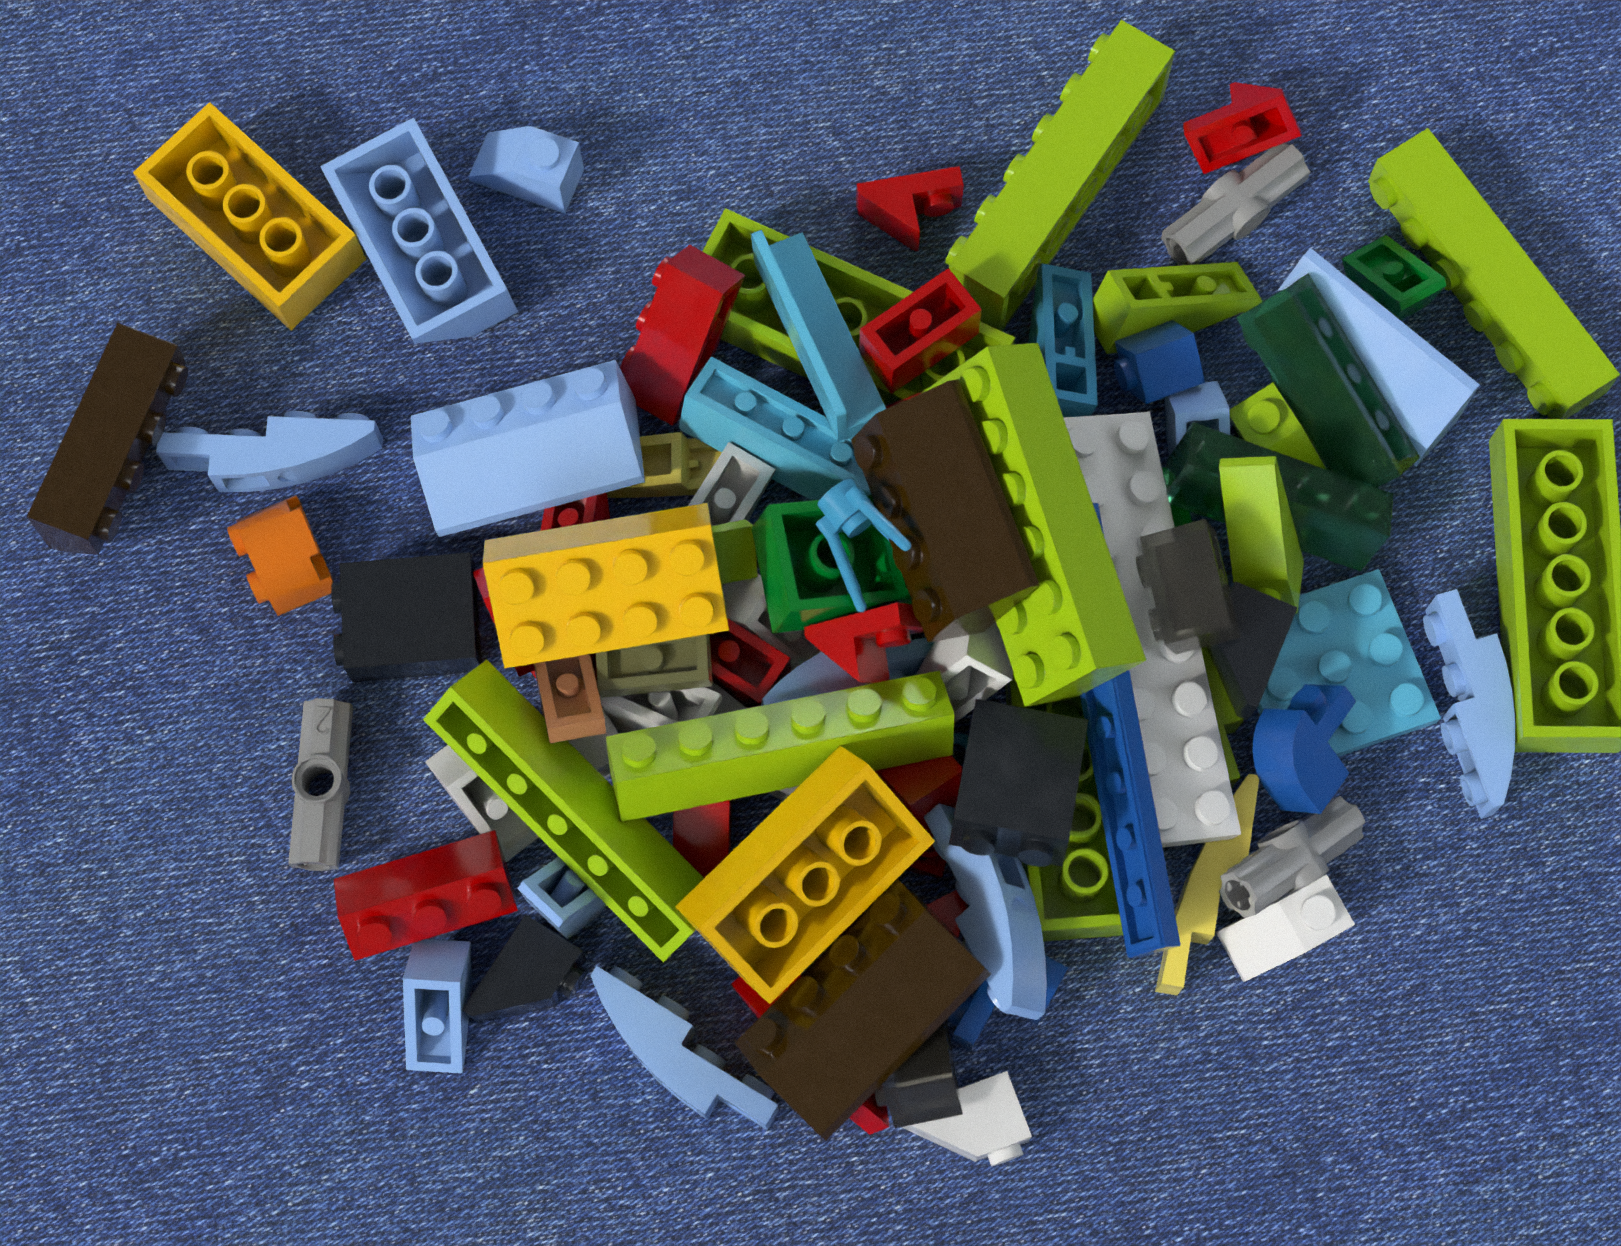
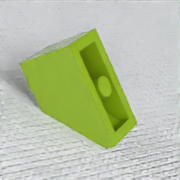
(1270, 423)

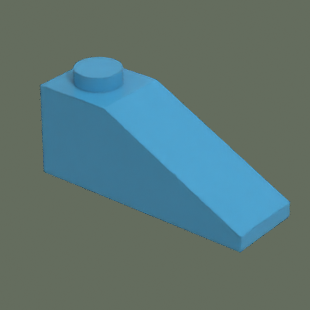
(1065, 334)

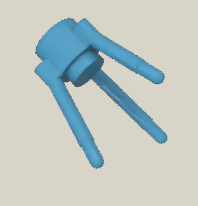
(852, 512)

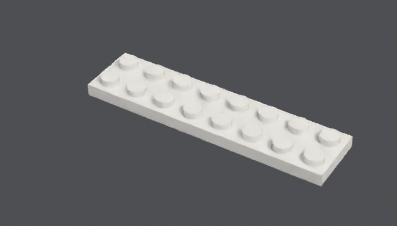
(1169, 689)

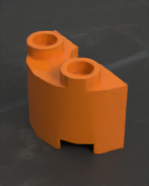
(284, 556)

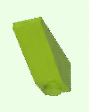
(1154, 295)
(1261, 528)

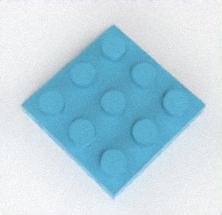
(1354, 640)

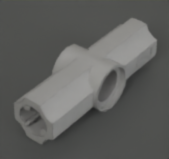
(1235, 204)
(319, 819)
(1291, 857)

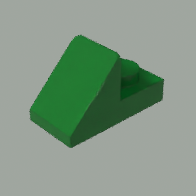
(1393, 276)

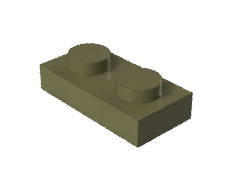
(655, 667)

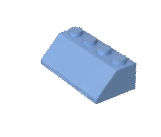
(418, 236)
(1413, 376)
(528, 448)

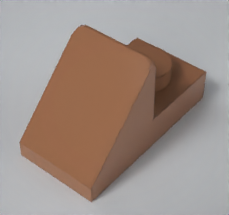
(569, 698)

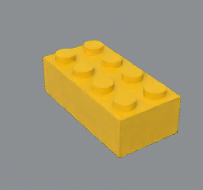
(250, 216)
(605, 585)
(805, 873)

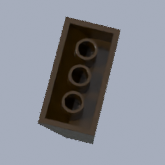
(107, 441)
(945, 498)
(862, 1009)

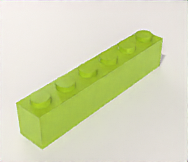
(1491, 277)
(778, 744)
(567, 805)

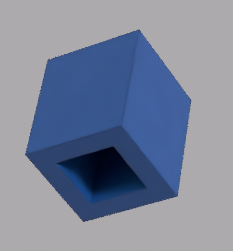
(1158, 362)

